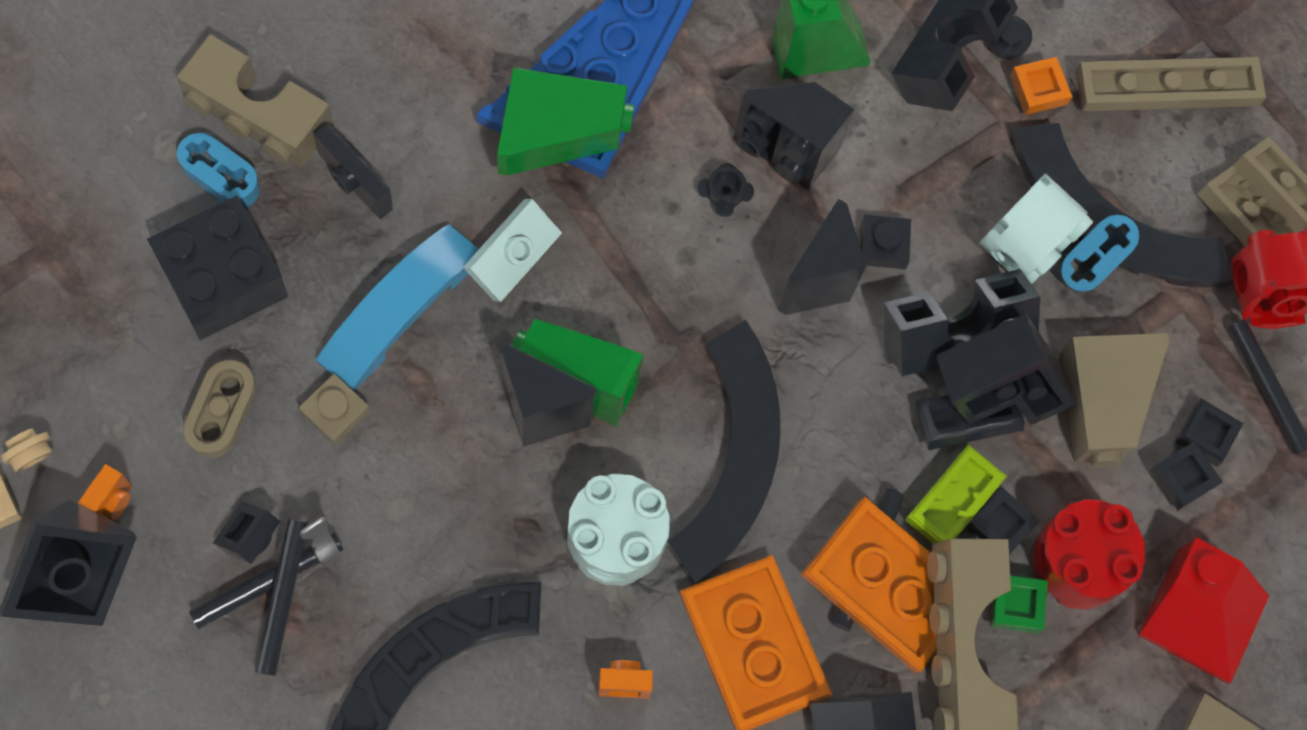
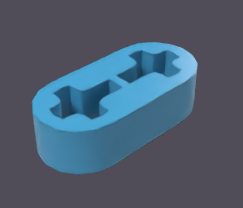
(224, 163)
(1090, 245)

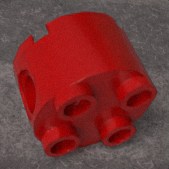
(1272, 279)
(1089, 553)

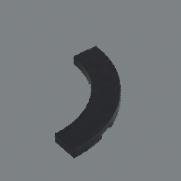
(1158, 253)
(750, 457)
(432, 641)

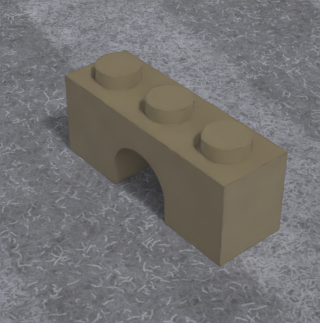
(285, 125)

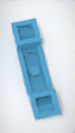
(395, 305)

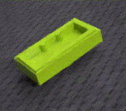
(956, 497)

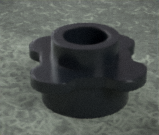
(729, 177)

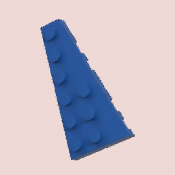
(612, 44)

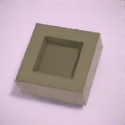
(334, 409)

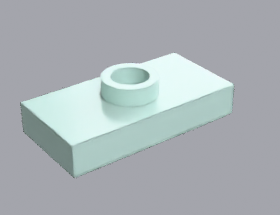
(512, 250)

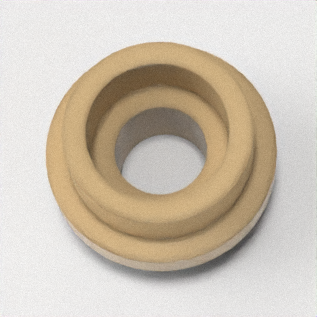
(26, 450)

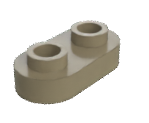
(220, 411)

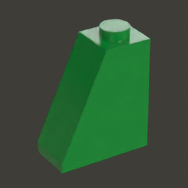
(818, 38)
(559, 120)
(596, 362)

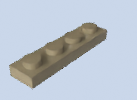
(1170, 84)

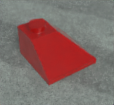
(1205, 609)

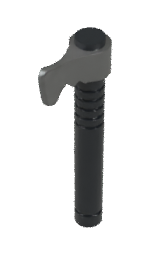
(323, 550)

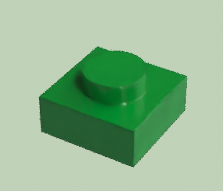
(1021, 607)

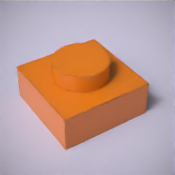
(1040, 85)
(107, 494)
(625, 680)

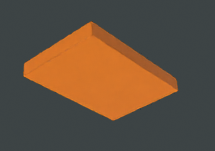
(879, 581)
(755, 644)

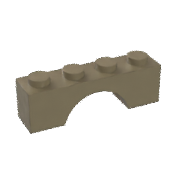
(966, 580)

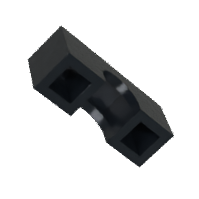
(933, 66)
(920, 330)

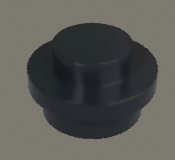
(1013, 41)

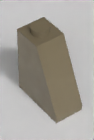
(1112, 392)

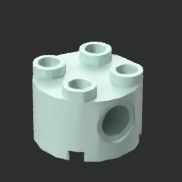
(1036, 227)
(617, 529)

